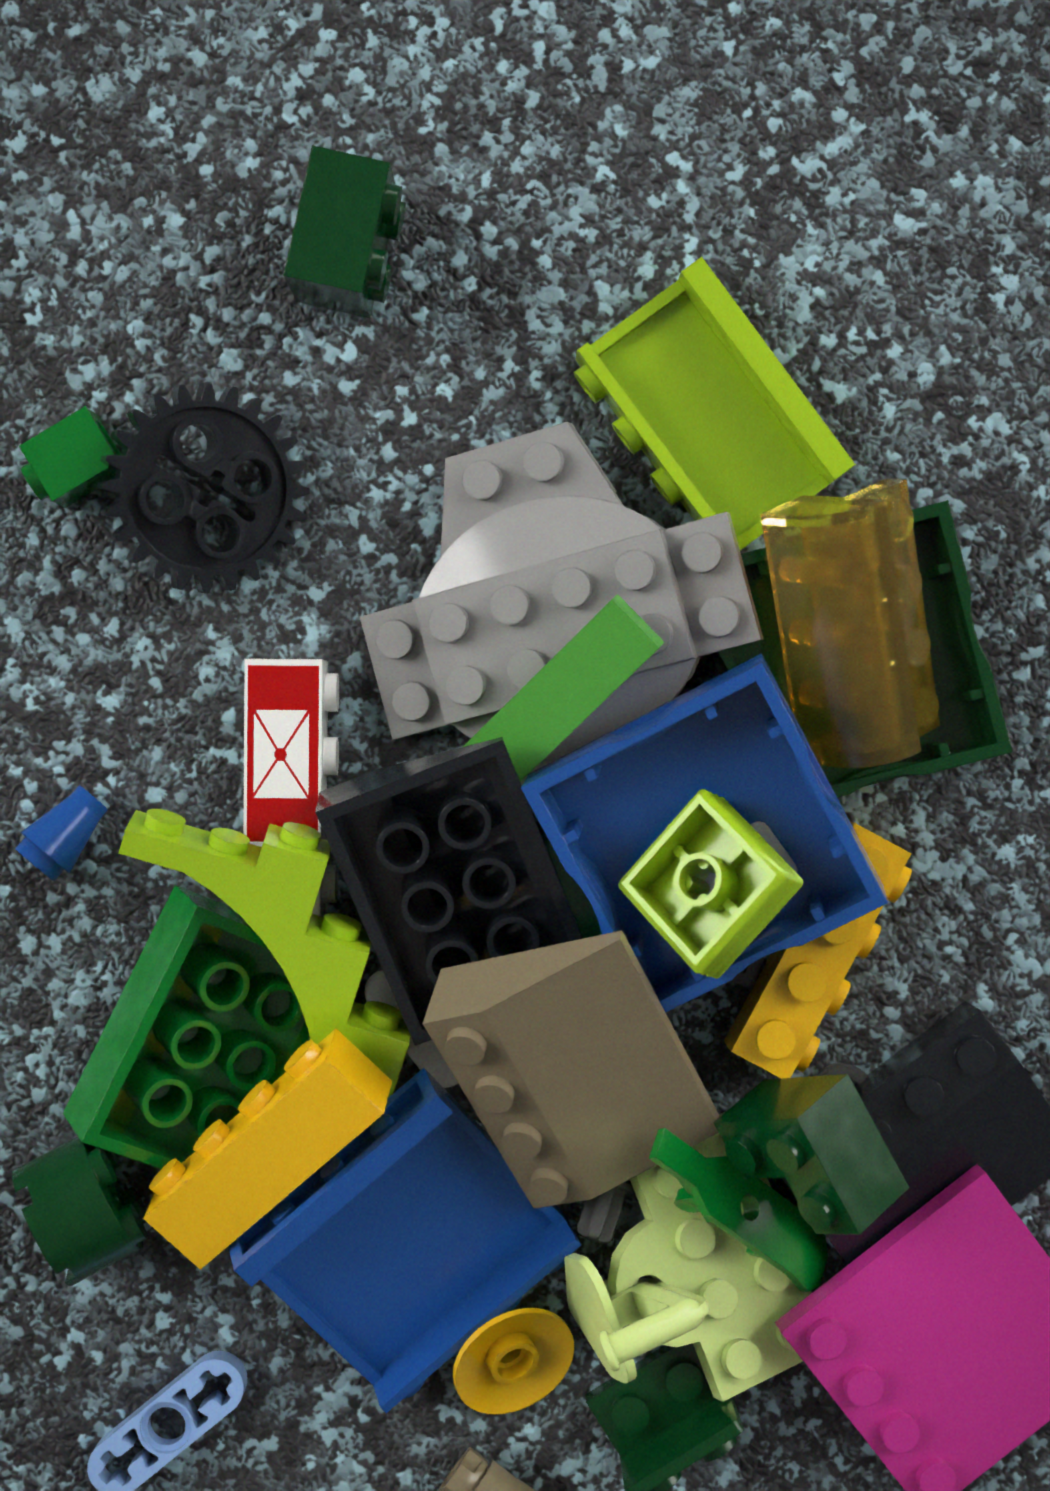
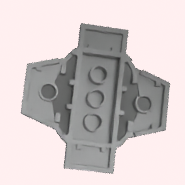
(525, 564)

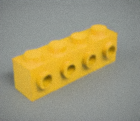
(808, 980)
(267, 1148)

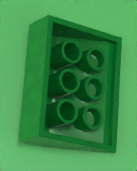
(187, 1036)

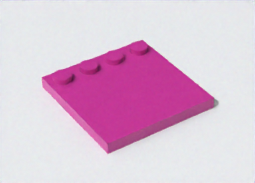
(937, 1337)

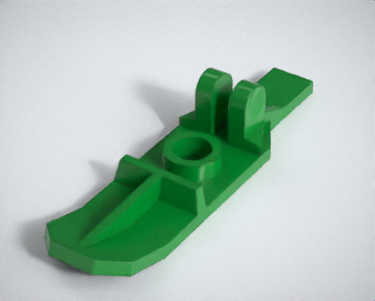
(770, 1222)

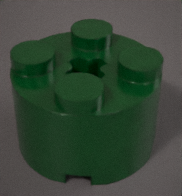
(80, 1209)

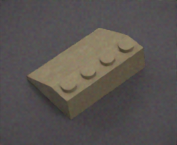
(568, 1064)

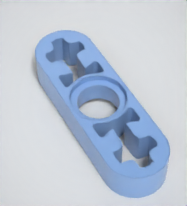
(214, 1408)

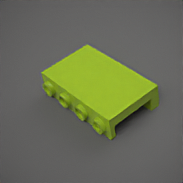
(710, 406)

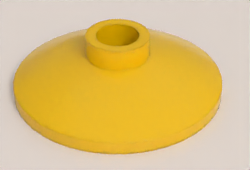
(513, 1361)

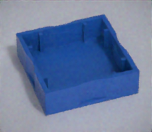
(734, 741)

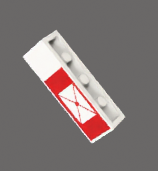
(289, 749)

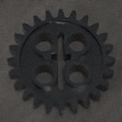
(231, 438)

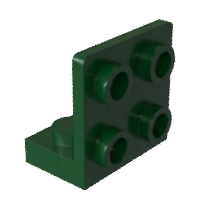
(664, 1419)

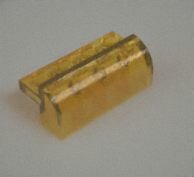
(853, 623)

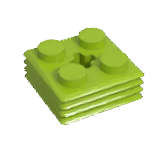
(672, 889)

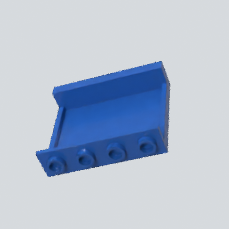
(406, 1241)

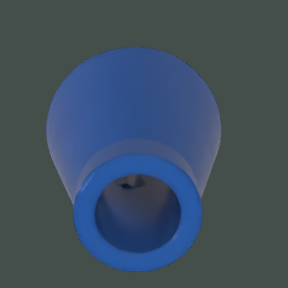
(61, 834)

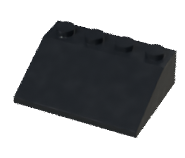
(444, 867)
(950, 1105)

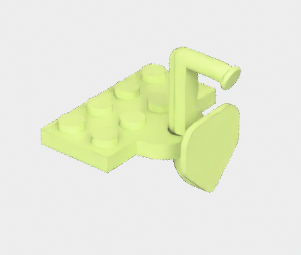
(699, 1293)

